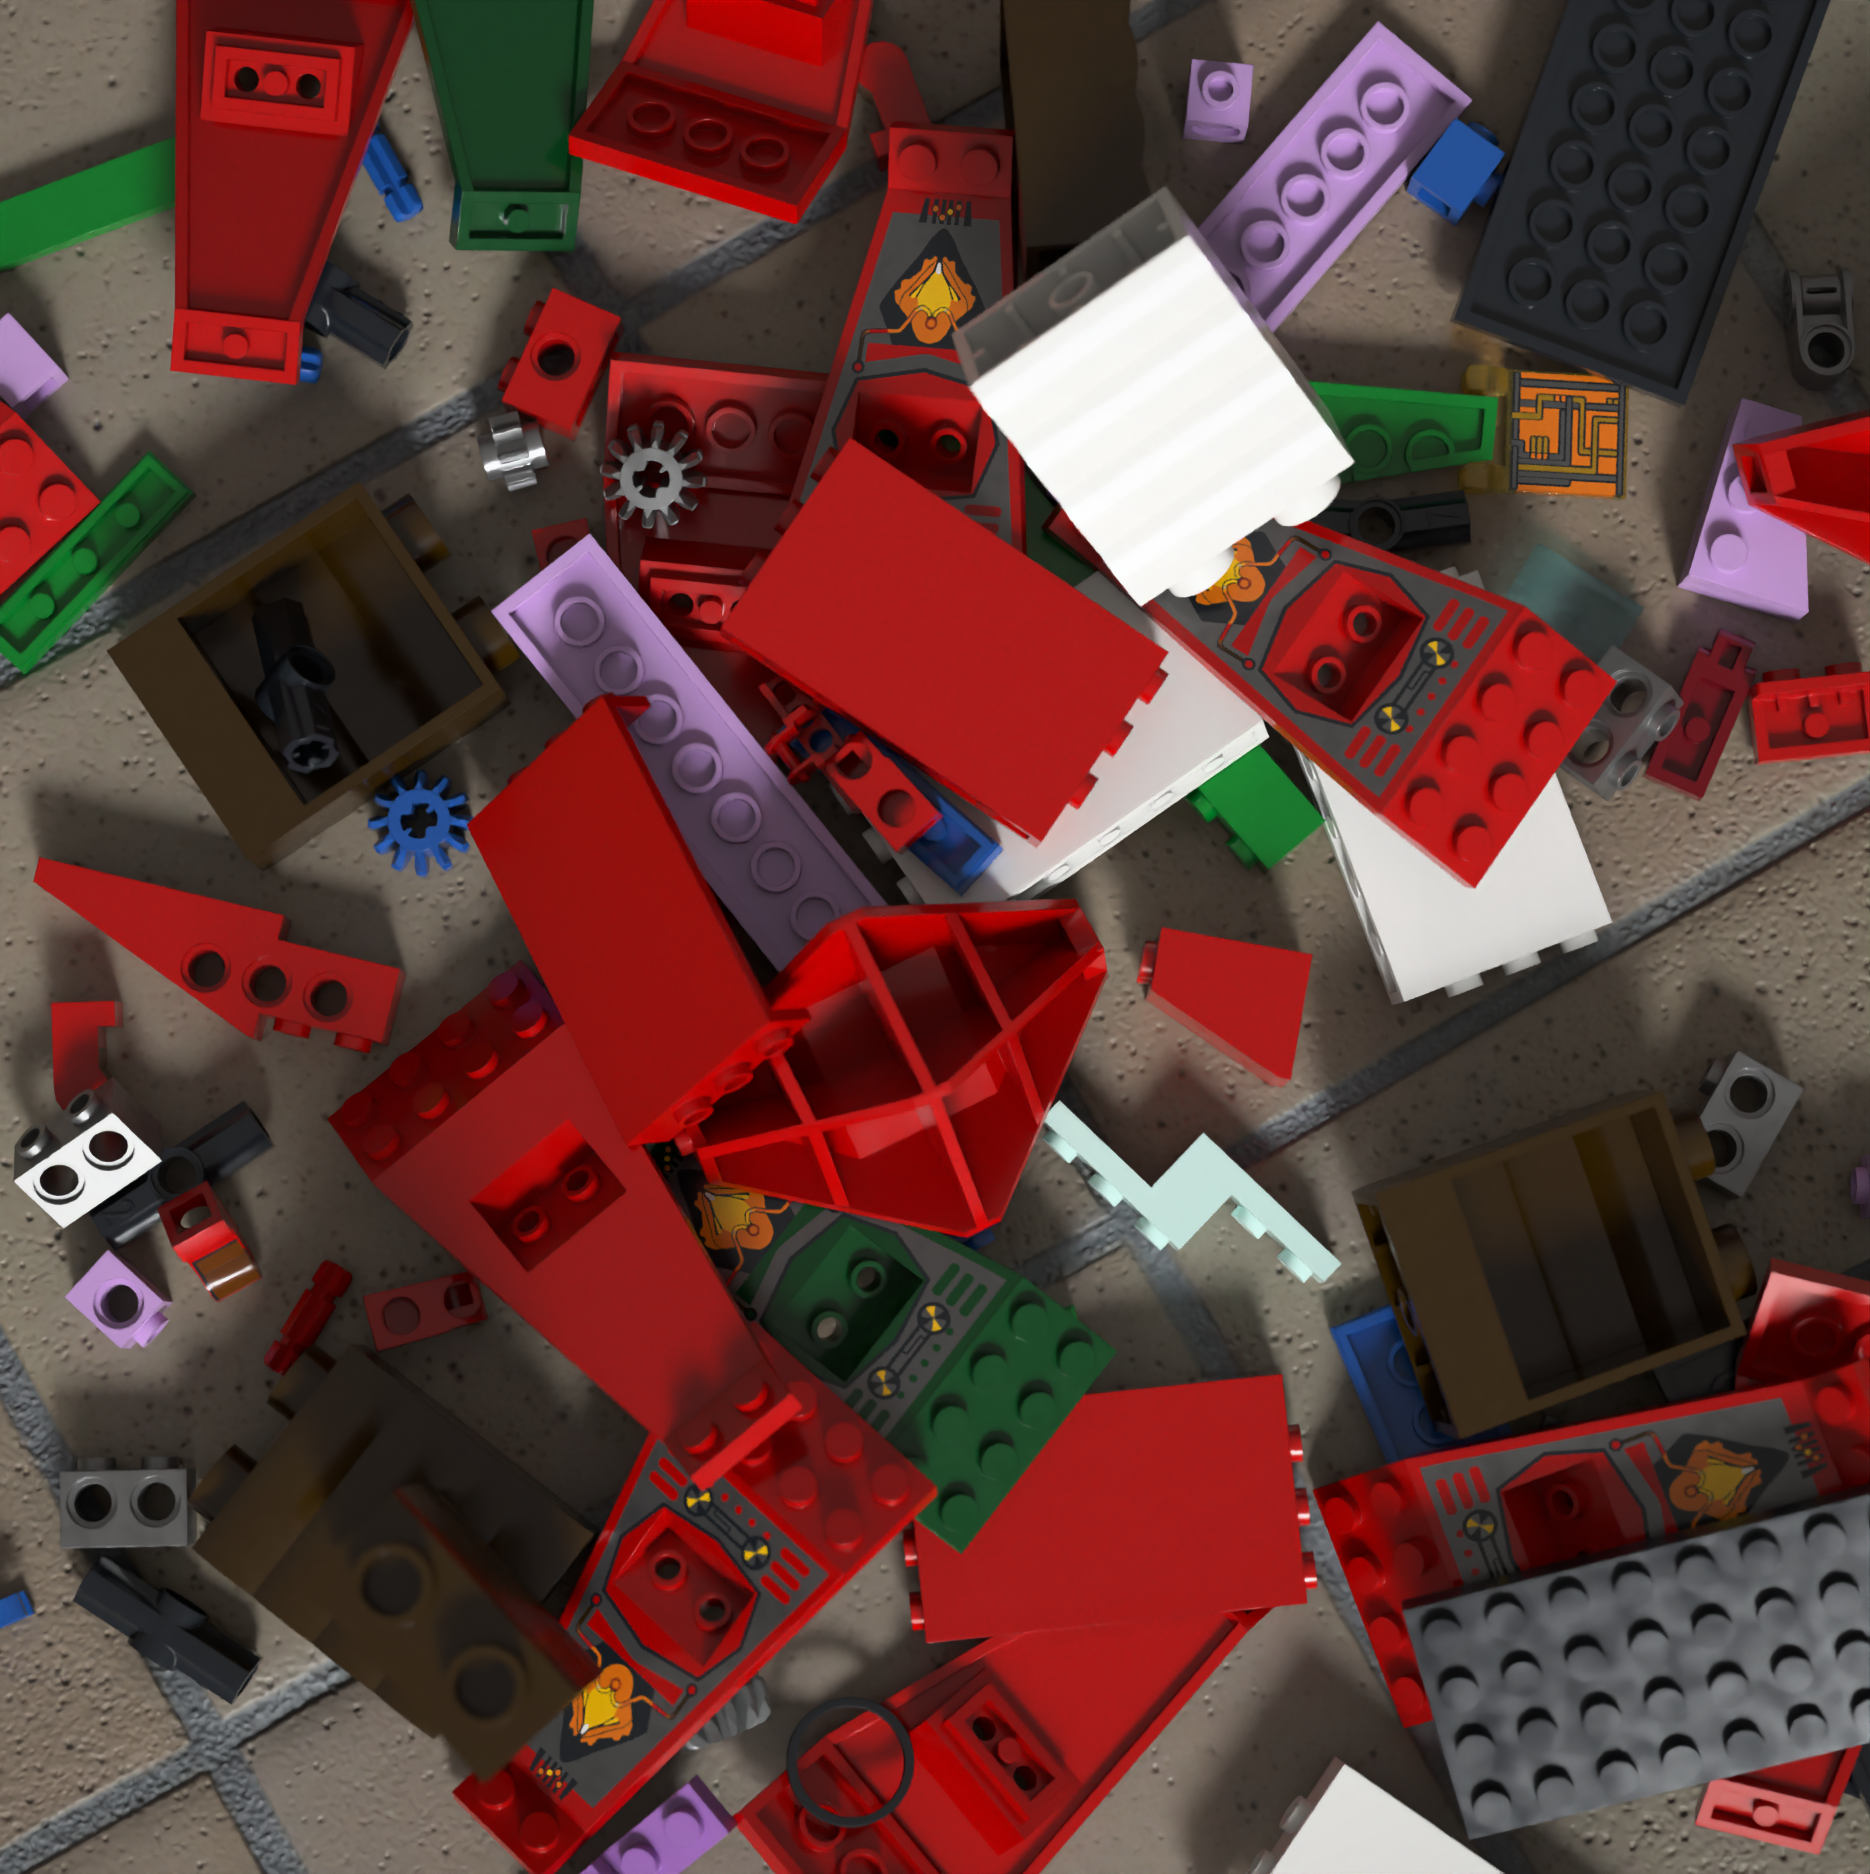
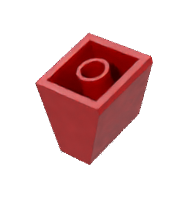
(1231, 996)

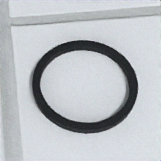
(891, 1720)

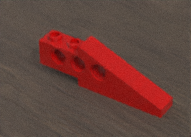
(179, 928)

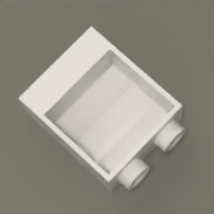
(1154, 401)

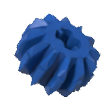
(406, 809)

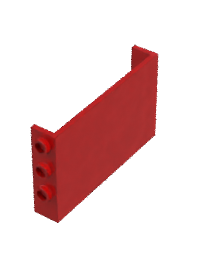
(943, 642)
(627, 928)
(1132, 1517)

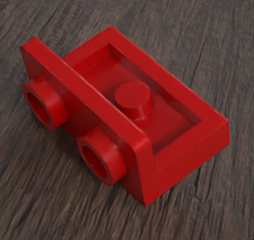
(1810, 715)

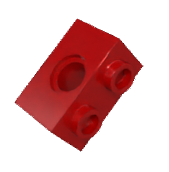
(561, 400)

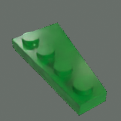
(1408, 429)

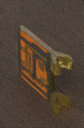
(1558, 437)

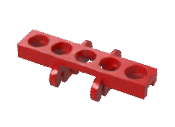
(795, 716)

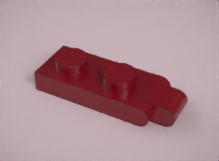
(1712, 701)

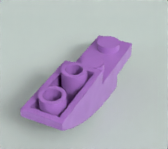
(668, 1835)

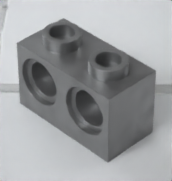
(1627, 733)
(1746, 1134)
(94, 1160)
(129, 1519)

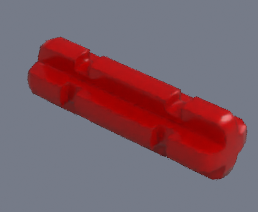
(308, 1316)

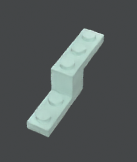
(1188, 1195)

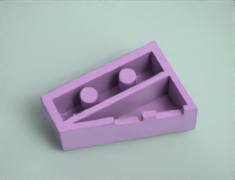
(1738, 549)

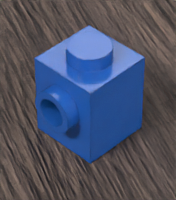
(1458, 171)

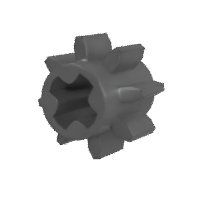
(512, 450)

